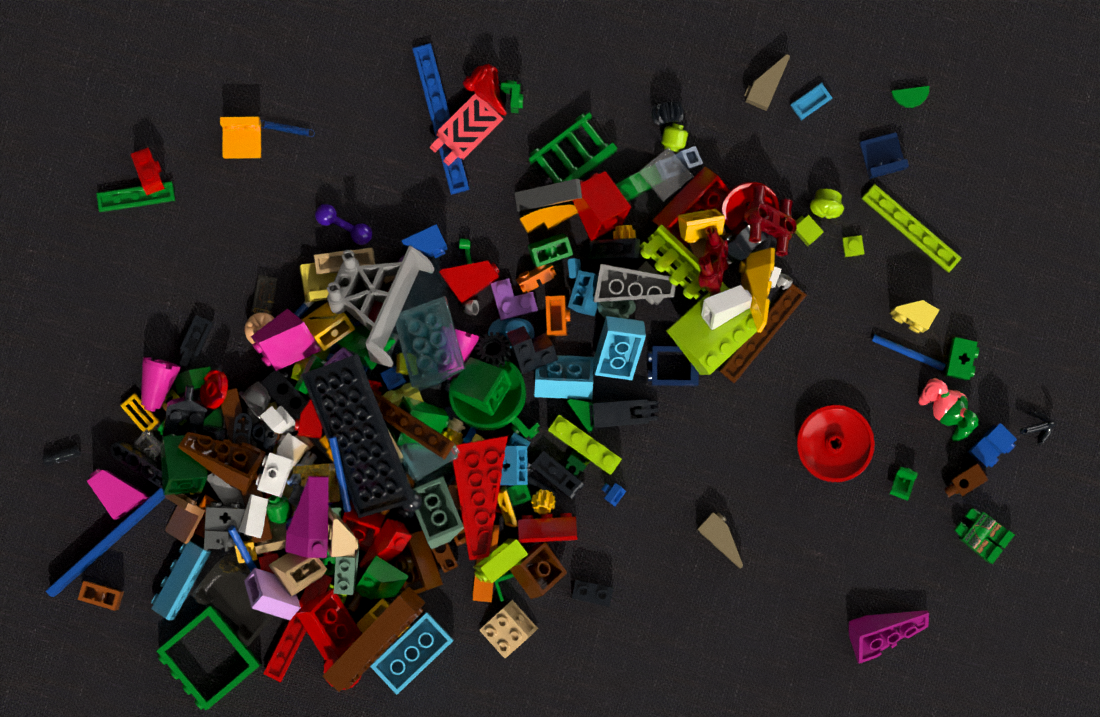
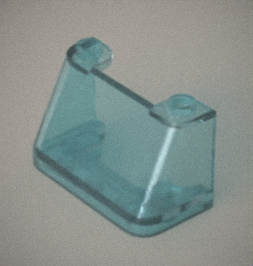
(424, 464)

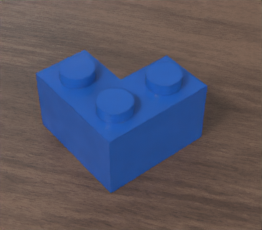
(991, 445)

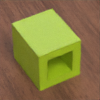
(808, 230)

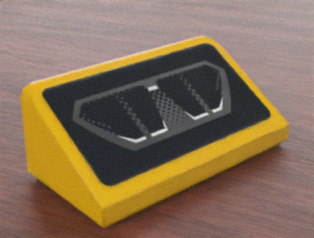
(507, 508)

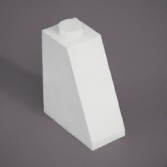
(725, 306)

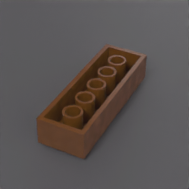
(375, 640)

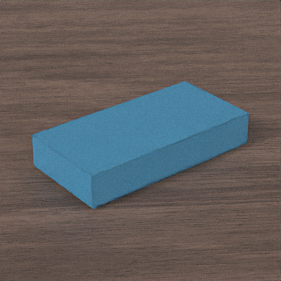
(811, 101)

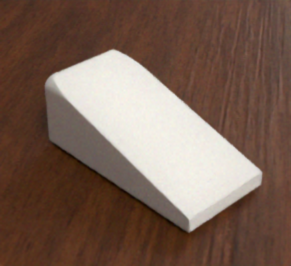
(254, 516)

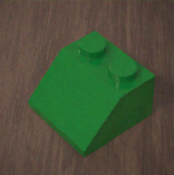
(356, 344)
(381, 580)

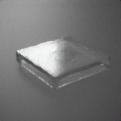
(666, 174)

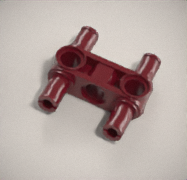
(770, 220)
(713, 262)

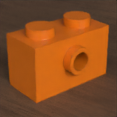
(557, 315)

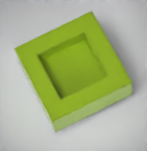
(853, 246)

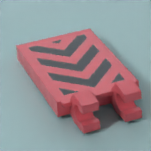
(466, 129)

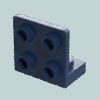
(883, 155)

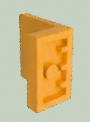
(241, 137)

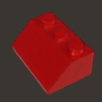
(547, 528)
(329, 625)

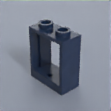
(652, 374)

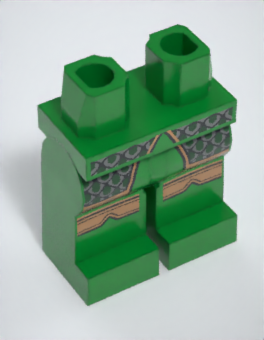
(979, 530)

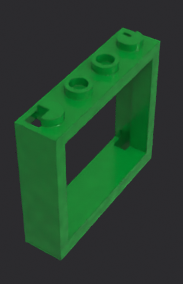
(187, 685)

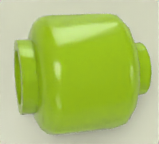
(674, 137)

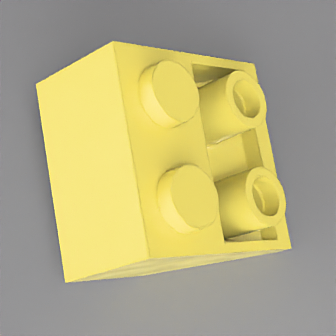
(916, 314)

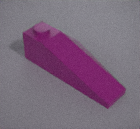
(309, 526)
(877, 632)

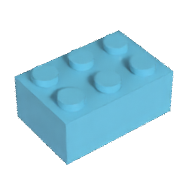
(619, 348)

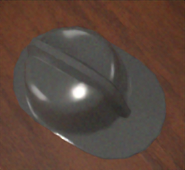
(256, 398)

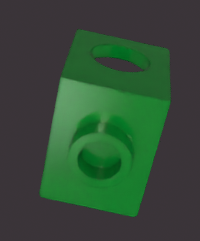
(507, 575)

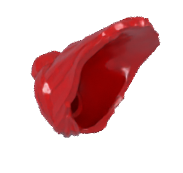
(485, 85)

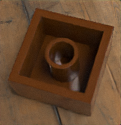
(538, 570)

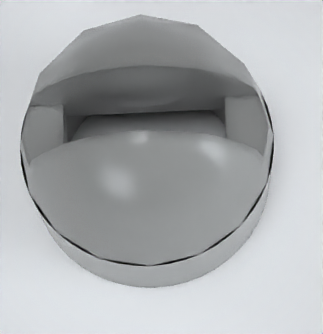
(784, 280)
(471, 307)

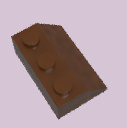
(425, 572)

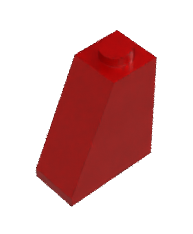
(470, 278)

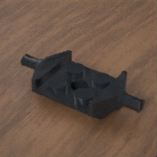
(184, 409)

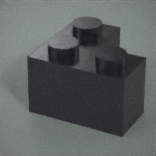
(531, 352)

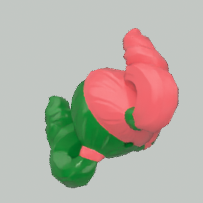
(949, 408)

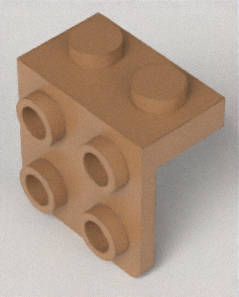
(185, 517)

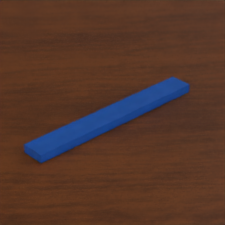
(439, 113)
(106, 543)

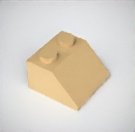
(340, 537)

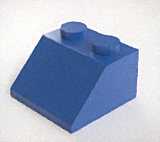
(428, 242)

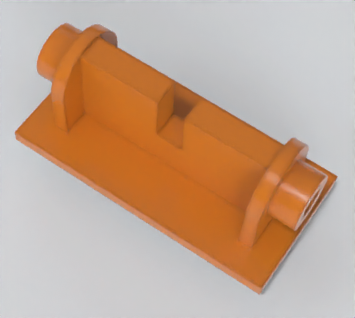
(528, 279)

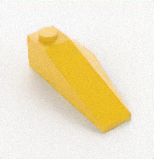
(755, 278)

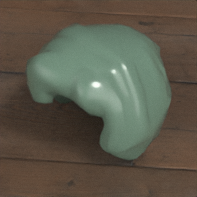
(617, 309)

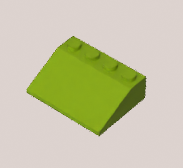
(709, 347)

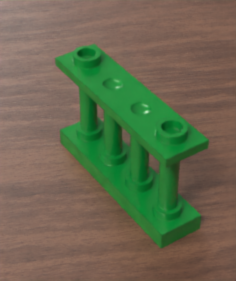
(590, 161)

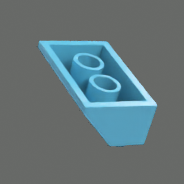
(565, 378)

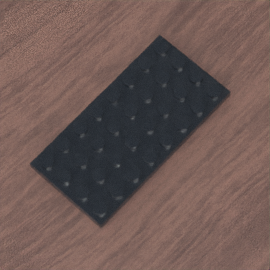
(365, 446)

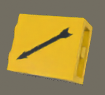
(327, 326)

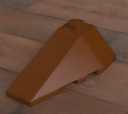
(229, 461)

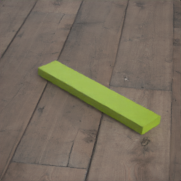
(911, 228)

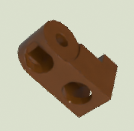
(445, 557)

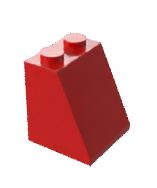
(601, 205)

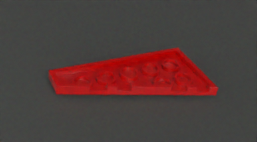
(478, 485)

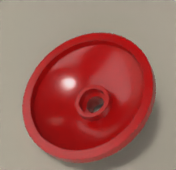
(736, 199)

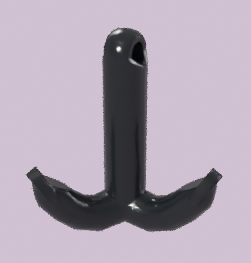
(1045, 425)

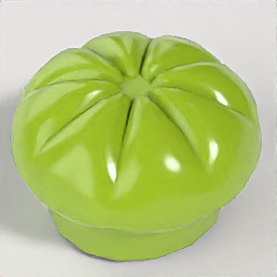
(827, 204)

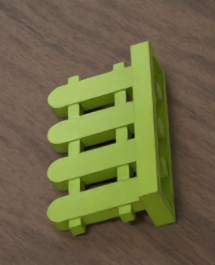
(674, 253)

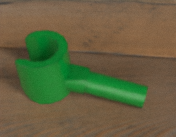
(465, 244)

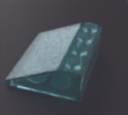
(429, 343)

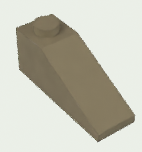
(764, 87)
(719, 535)

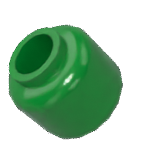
(278, 509)

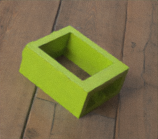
(500, 561)

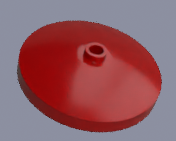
(853, 439)

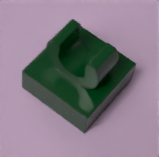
(578, 461)

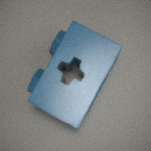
(584, 293)
(514, 466)

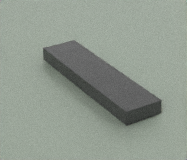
(548, 195)

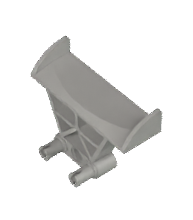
(342, 298)

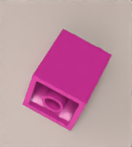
(284, 341)
(115, 493)

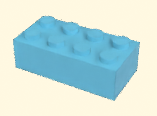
(412, 653)

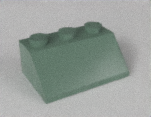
(438, 513)

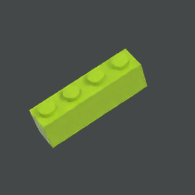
(584, 444)

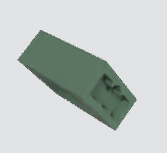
(347, 572)

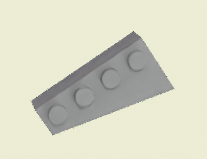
(629, 284)

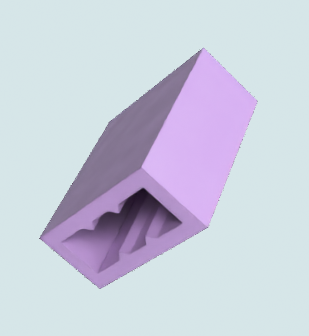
(269, 595)

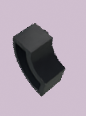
(738, 244)

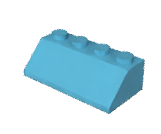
(180, 581)

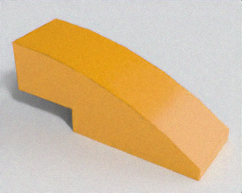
(548, 216)

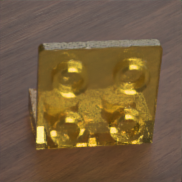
(321, 470)

